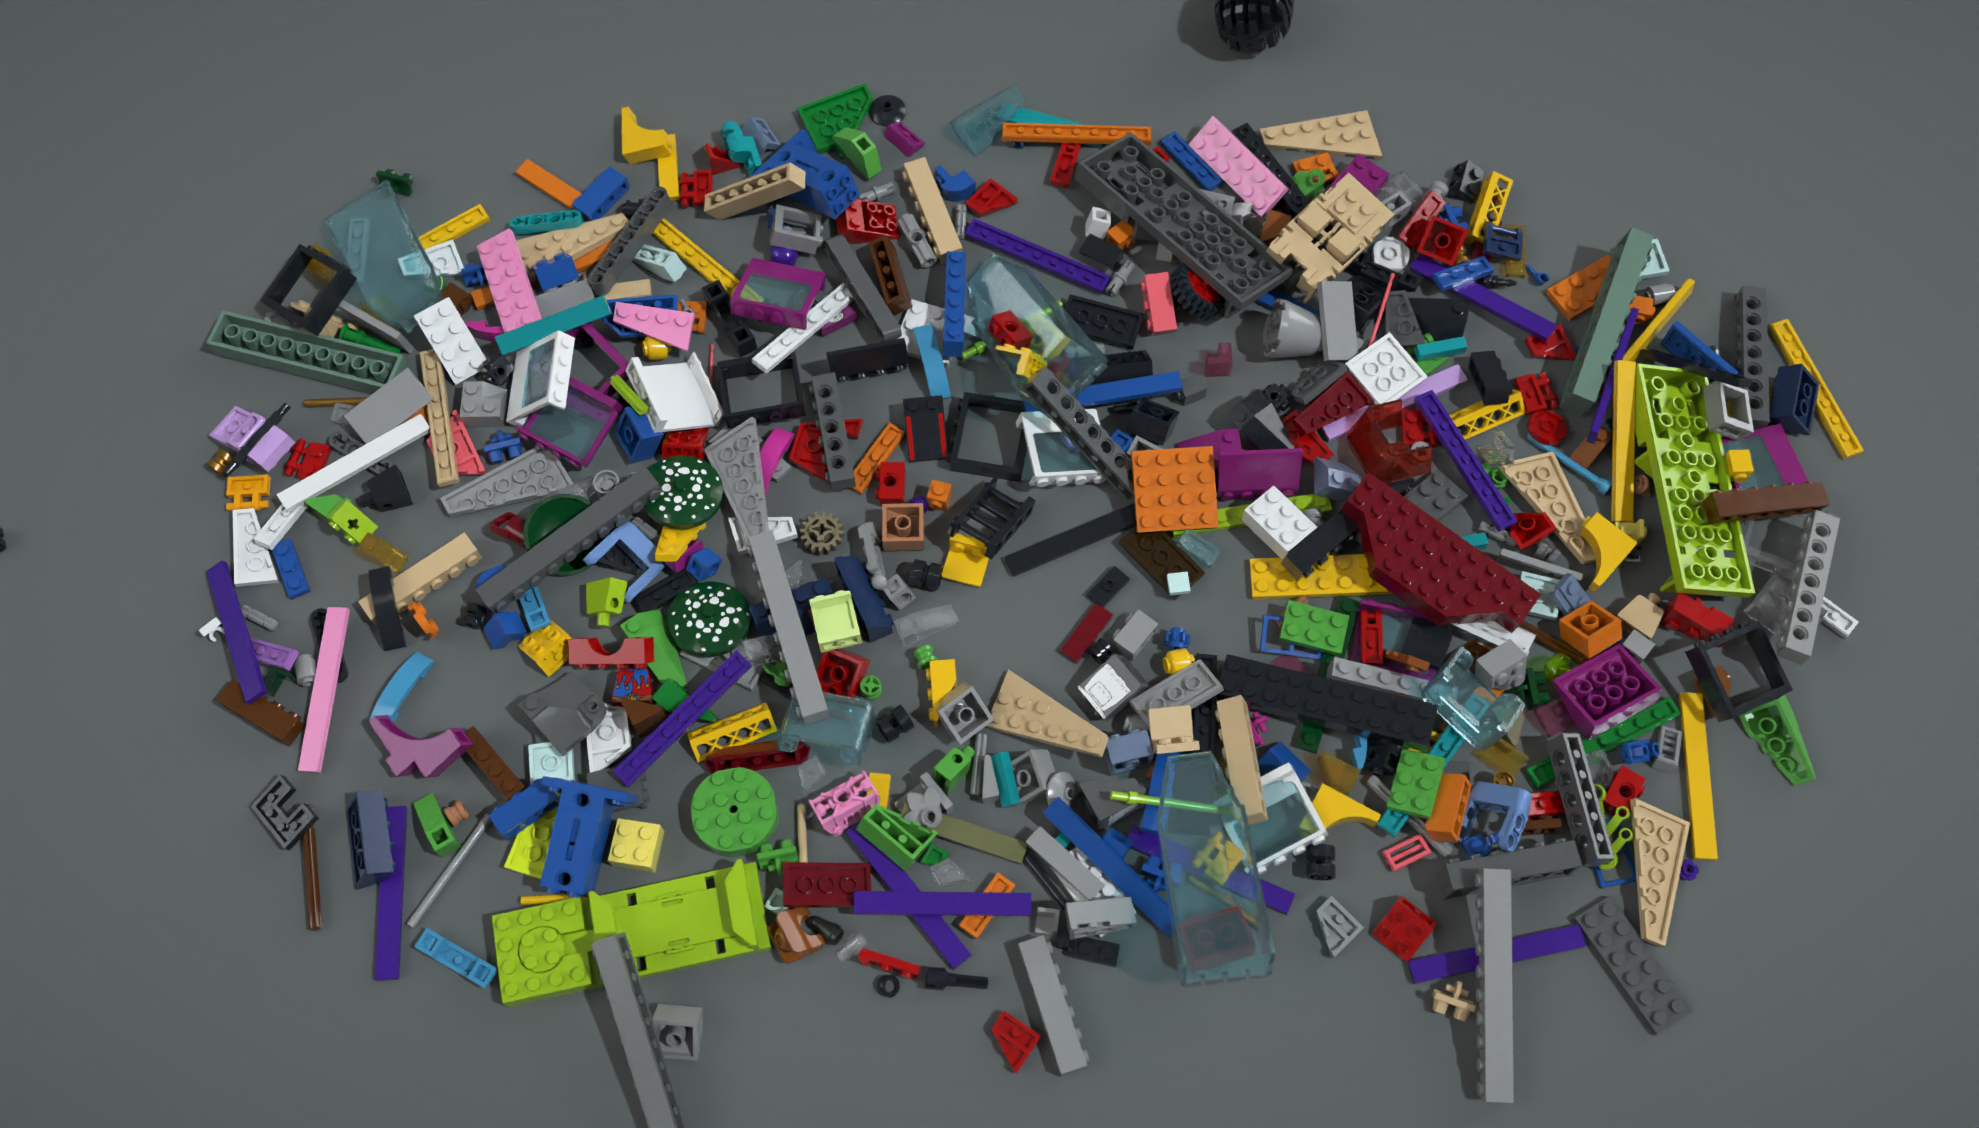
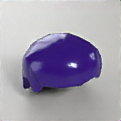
(783, 255)

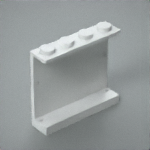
(676, 395)

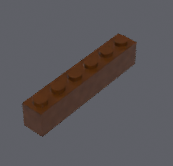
(1765, 502)

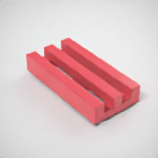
(1390, 860)

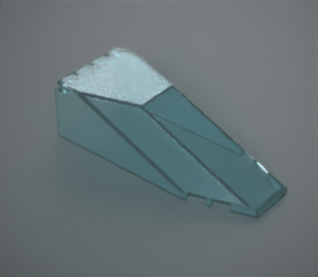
(1056, 336)
(1211, 876)

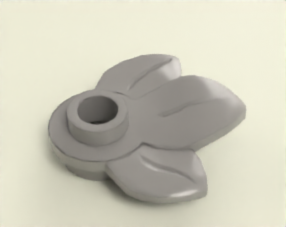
(922, 805)

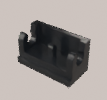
(1102, 251)

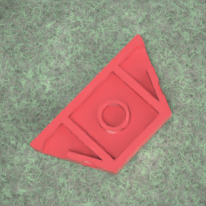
(466, 455)

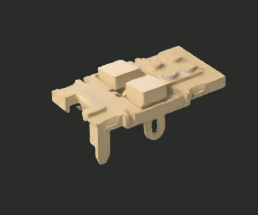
(1351, 212)

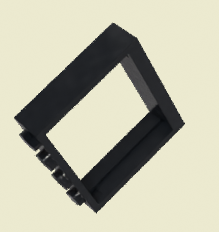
(328, 300)
(744, 367)
(982, 468)
(1712, 684)

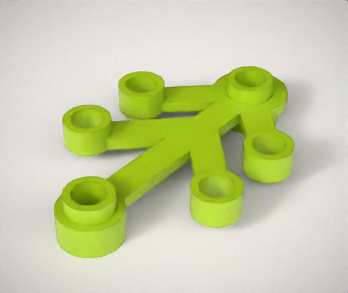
(1611, 826)

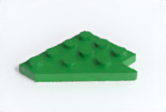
(833, 114)

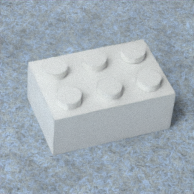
(1278, 522)

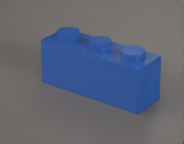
(601, 194)
(523, 809)

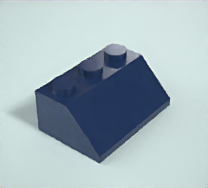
(1794, 399)

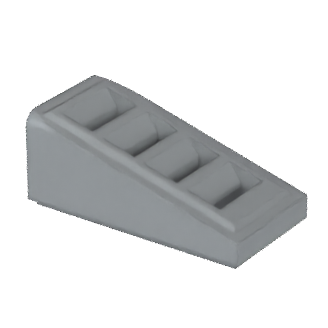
(1663, 761)
(989, 789)

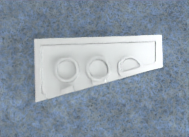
(251, 560)

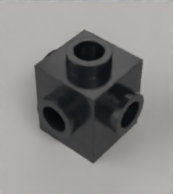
(496, 369)
(1283, 399)
(1381, 760)

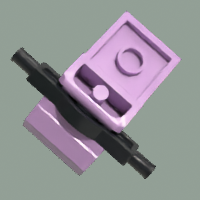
(253, 438)

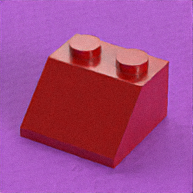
(1441, 240)

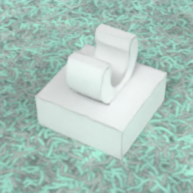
(210, 627)

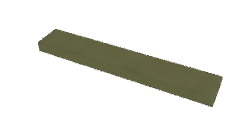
(976, 837)

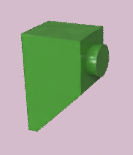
(325, 504)

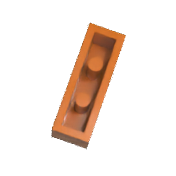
(1449, 808)

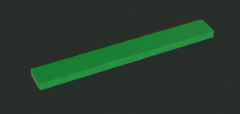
(1624, 732)

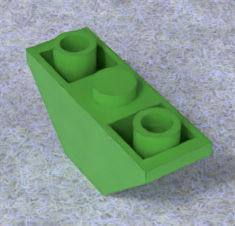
(859, 151)

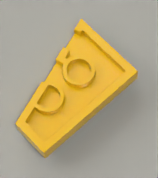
(675, 542)

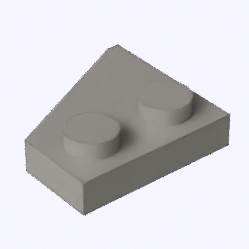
(1337, 925)

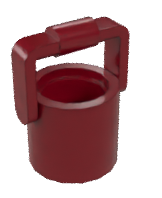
(513, 529)

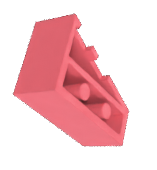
(1158, 303)

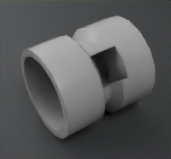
(605, 482)

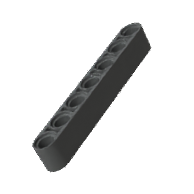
(630, 241)
(862, 288)

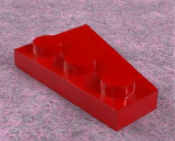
(1310, 444)

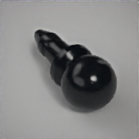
(1494, 281)

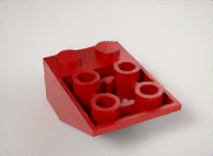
(867, 221)

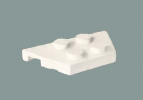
(609, 739)

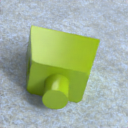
(605, 599)

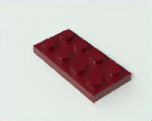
(823, 884)

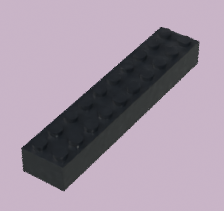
(1329, 703)

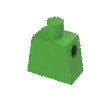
(953, 768)

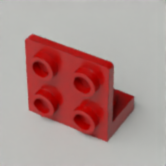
(685, 442)
(1404, 928)

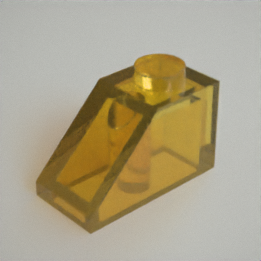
(319, 270)
(382, 553)
(1337, 773)

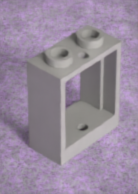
(796, 240)
(1741, 422)

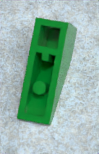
(672, 695)

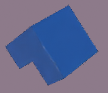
(504, 628)

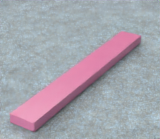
(324, 690)

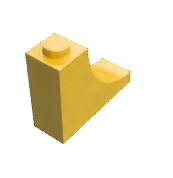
(641, 143)
(1608, 544)
(1337, 808)

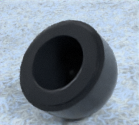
(880, 985)

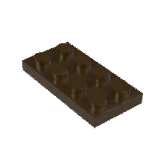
(1160, 556)

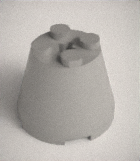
(1291, 331)

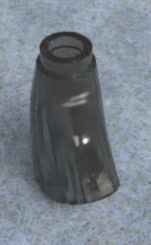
(1254, 224)

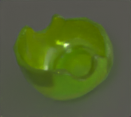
(1556, 666)

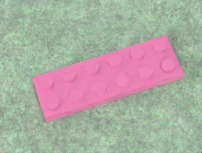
(1238, 166)
(508, 281)

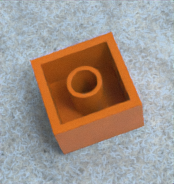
(1590, 629)

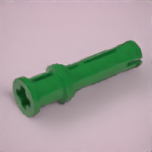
(360, 337)

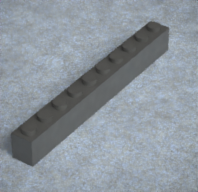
(569, 540)
(637, 1032)

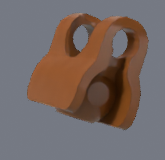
(789, 937)

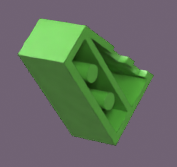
(895, 836)

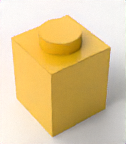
(1739, 465)

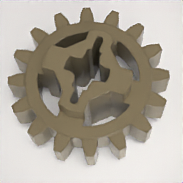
(814, 529)

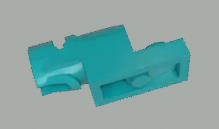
(740, 147)

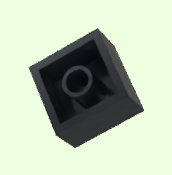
(1152, 421)

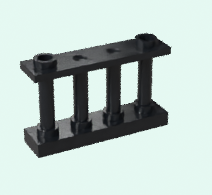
(1002, 532)

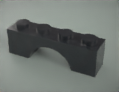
(735, 329)

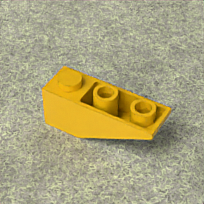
(943, 680)

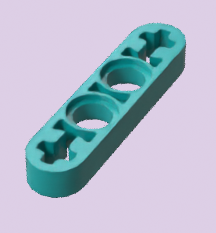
(566, 220)

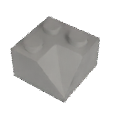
(483, 405)
(1502, 667)
(963, 713)

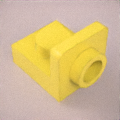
(1636, 531)

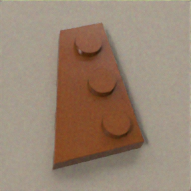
(1412, 663)

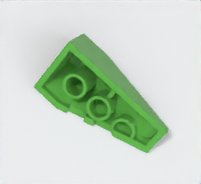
(666, 656)
(1778, 734)

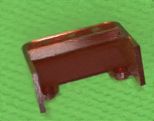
(1376, 455)

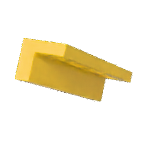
(1484, 202)
(1478, 410)
(732, 724)

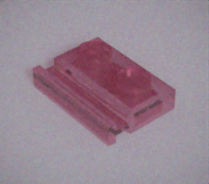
(1554, 717)

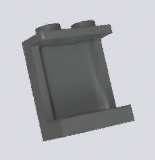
(608, 779)

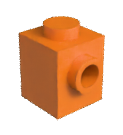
(1121, 235)
(1645, 308)
(939, 495)

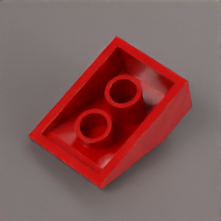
(842, 672)

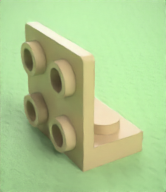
(1171, 729)

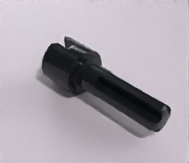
(938, 979)

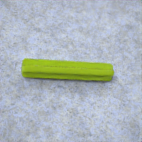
(629, 395)

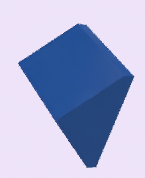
(1277, 757)

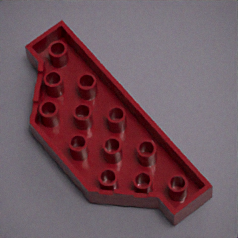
(1432, 564)

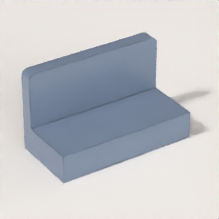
(761, 134)

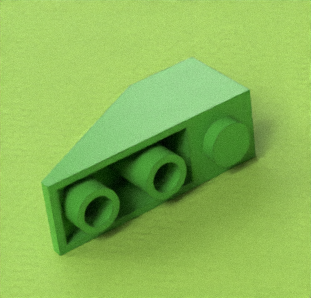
(436, 825)

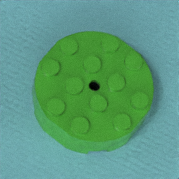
(730, 792)

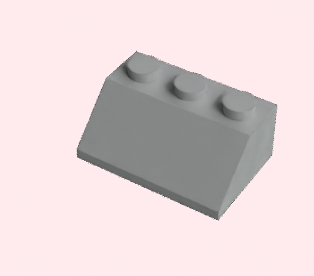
(563, 296)

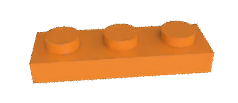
(976, 924)

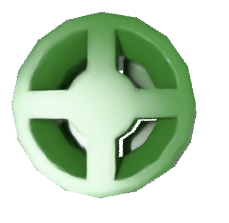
(924, 656)
(868, 684)

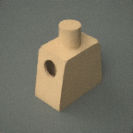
(1641, 615)

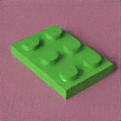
(1314, 628)
(1416, 784)

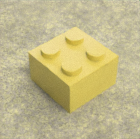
(636, 845)

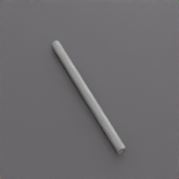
(449, 871)

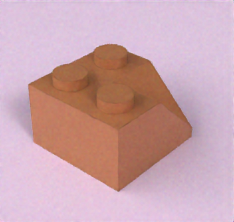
(903, 527)

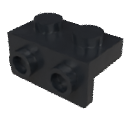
(1466, 181)

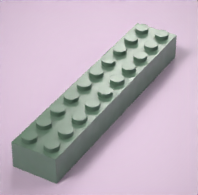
(1606, 322)
(304, 353)

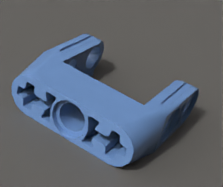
(638, 548)
(1499, 799)

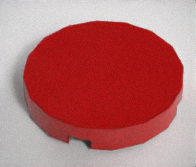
(1547, 427)

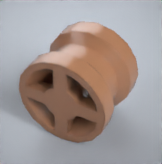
(456, 813)

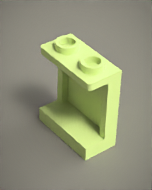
(835, 621)

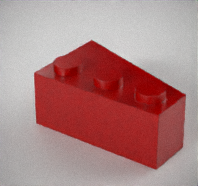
(1693, 618)

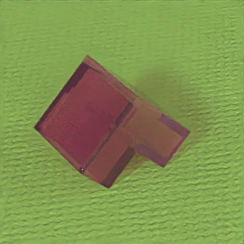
(1219, 363)

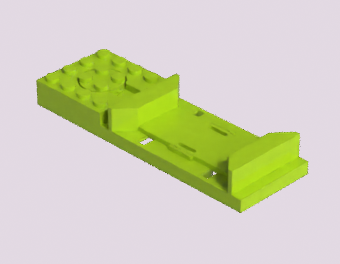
(1682, 462)
(674, 925)

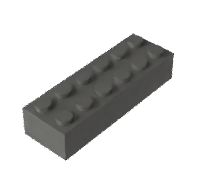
(1526, 866)

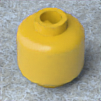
(655, 349)
(1177, 660)

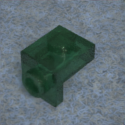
(275, 678)

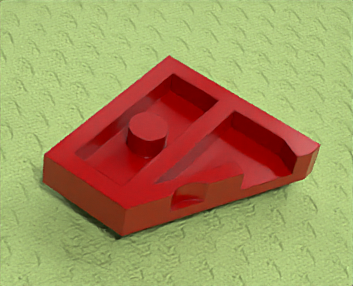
(990, 199)
(1555, 347)
(1014, 1039)

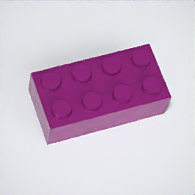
(1366, 173)

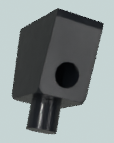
(387, 491)

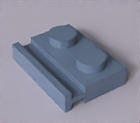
(1569, 594)

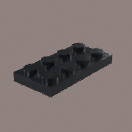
(1105, 321)

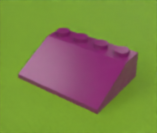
(1253, 472)
(1606, 691)

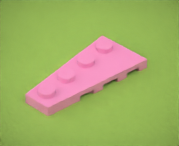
(658, 323)

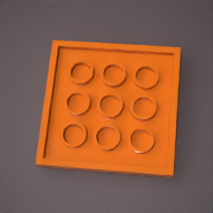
(1174, 489)

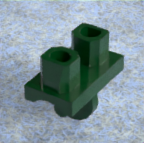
(400, 184)
(1528, 689)

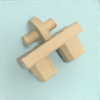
(1462, 1005)

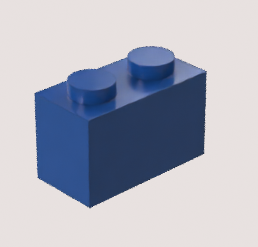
(555, 271)

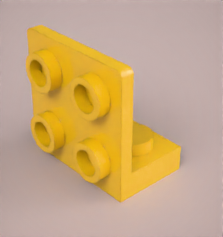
(1028, 362)
(965, 561)
(547, 648)

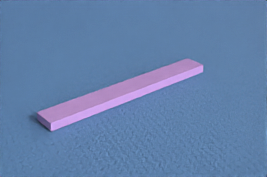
(1439, 383)

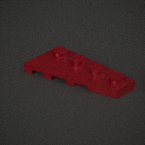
(1335, 403)

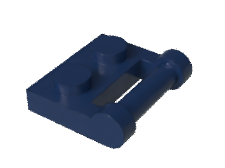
(1500, 246)

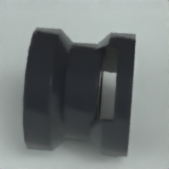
(1100, 651)

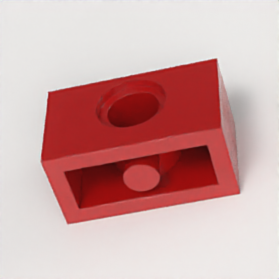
(1009, 330)
(895, 473)
(1624, 780)

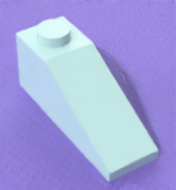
(660, 262)

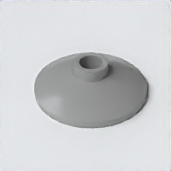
(1062, 786)

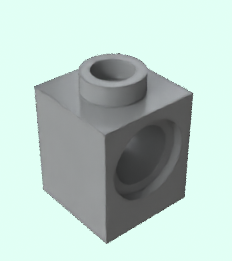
(899, 591)

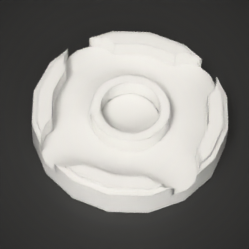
(1391, 253)

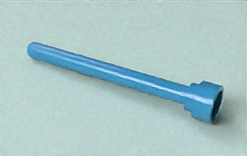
(1603, 485)

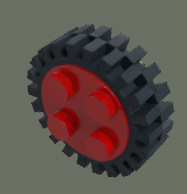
(1195, 294)

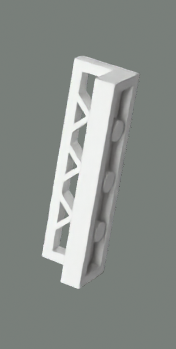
(1498, 635)

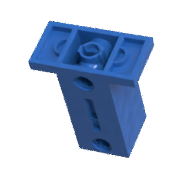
(827, 182)
(579, 835)

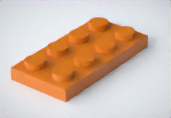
(1579, 291)

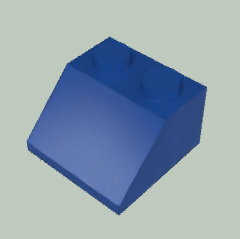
(637, 436)

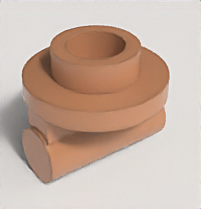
(1642, 485)

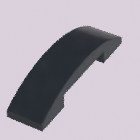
(1381, 275)
(386, 608)

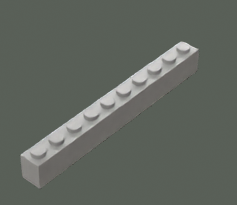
(789, 628)
(1494, 985)

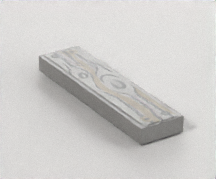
(1535, 566)

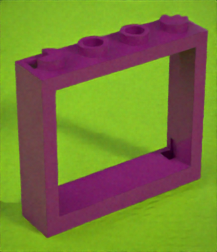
(606, 388)

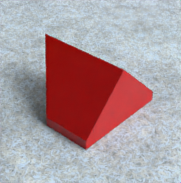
(719, 159)
(1531, 529)

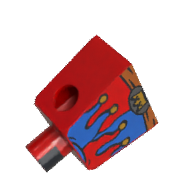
(633, 684)

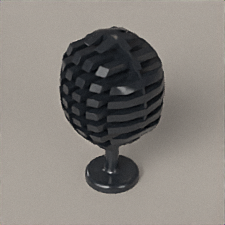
(1253, 22)

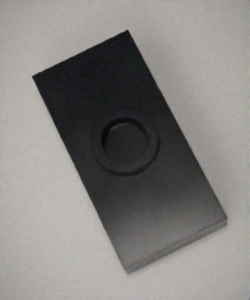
(1108, 587)

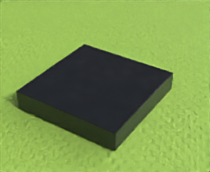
(1427, 642)

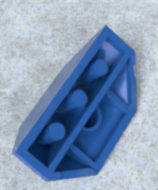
(665, 302)

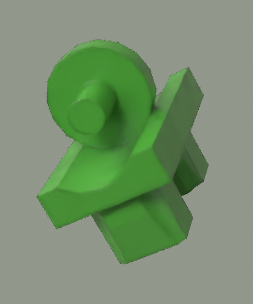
(774, 859)

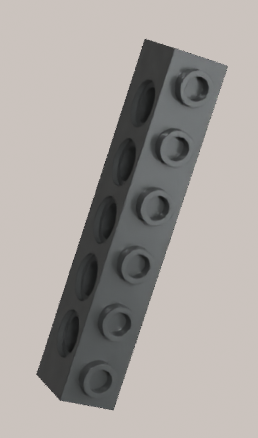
(827, 385)
(1580, 799)

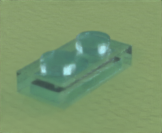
(1198, 547)

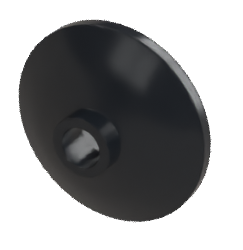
(887, 116)

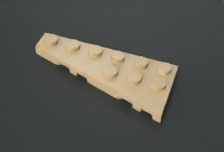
(1335, 134)
(572, 241)
(1548, 491)
(1036, 716)
(1659, 855)

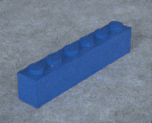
(954, 304)

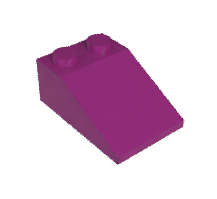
(1220, 440)

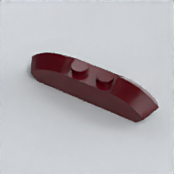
(755, 757)

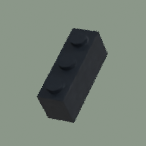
(1489, 377)

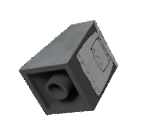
(1113, 686)
(1097, 803)

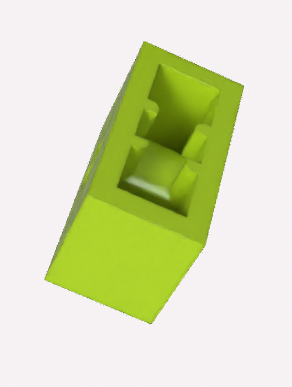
(346, 511)

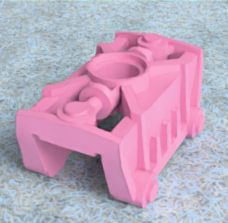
(849, 811)

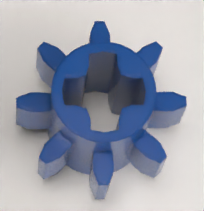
(1177, 638)

